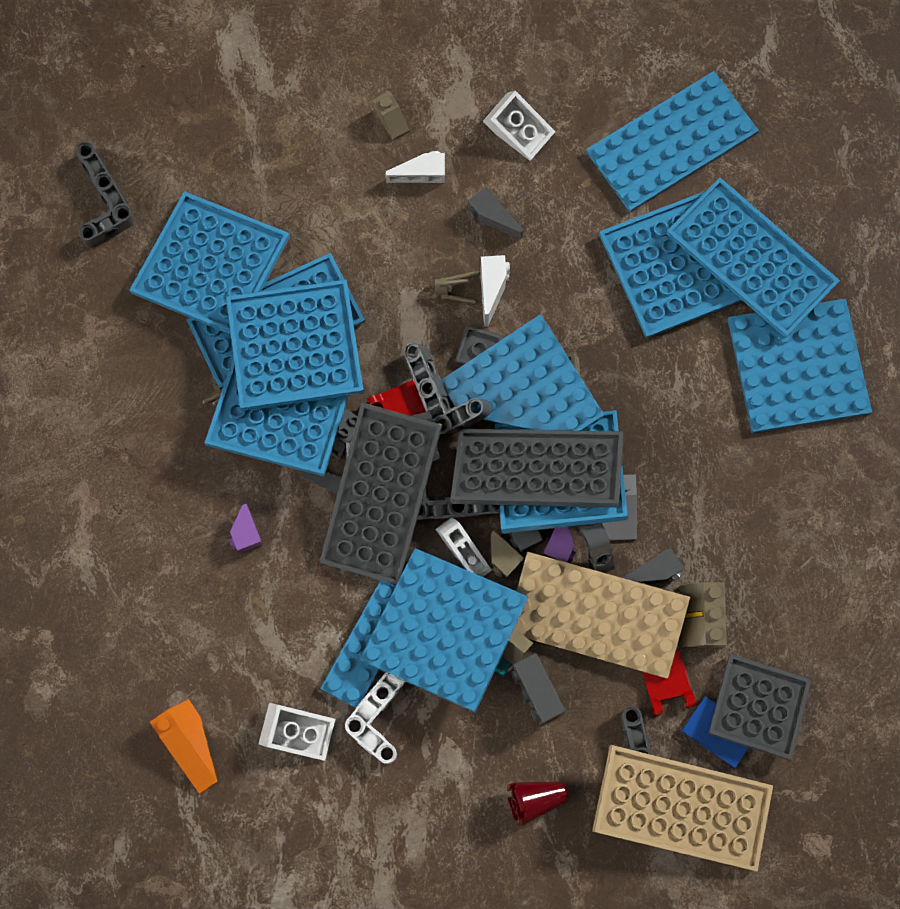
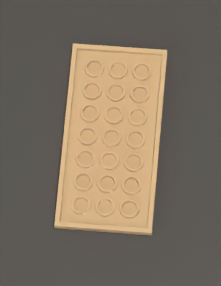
(600, 614)
(682, 808)

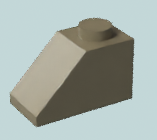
(390, 115)
(503, 557)

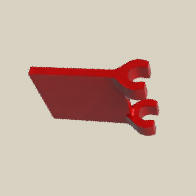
(400, 399)
(671, 687)

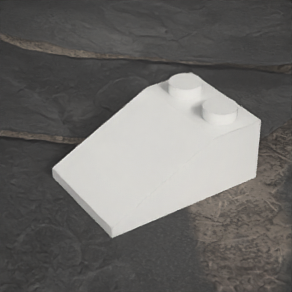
(519, 125)
(494, 275)
(296, 731)

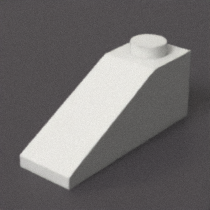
(422, 169)
(463, 547)

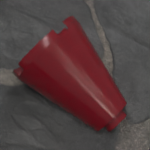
(535, 799)

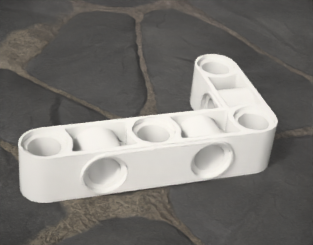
(367, 711)

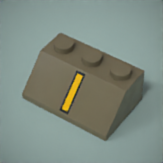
(705, 616)

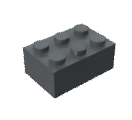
(537, 689)

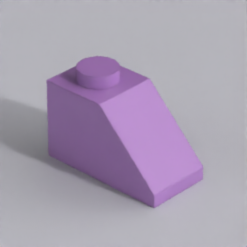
(244, 532)
(560, 545)

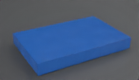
(698, 727)

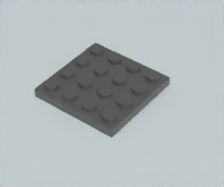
(759, 707)

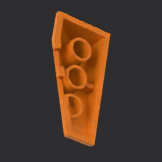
(185, 739)

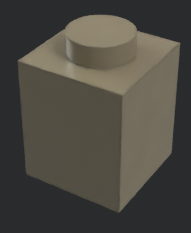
(516, 647)

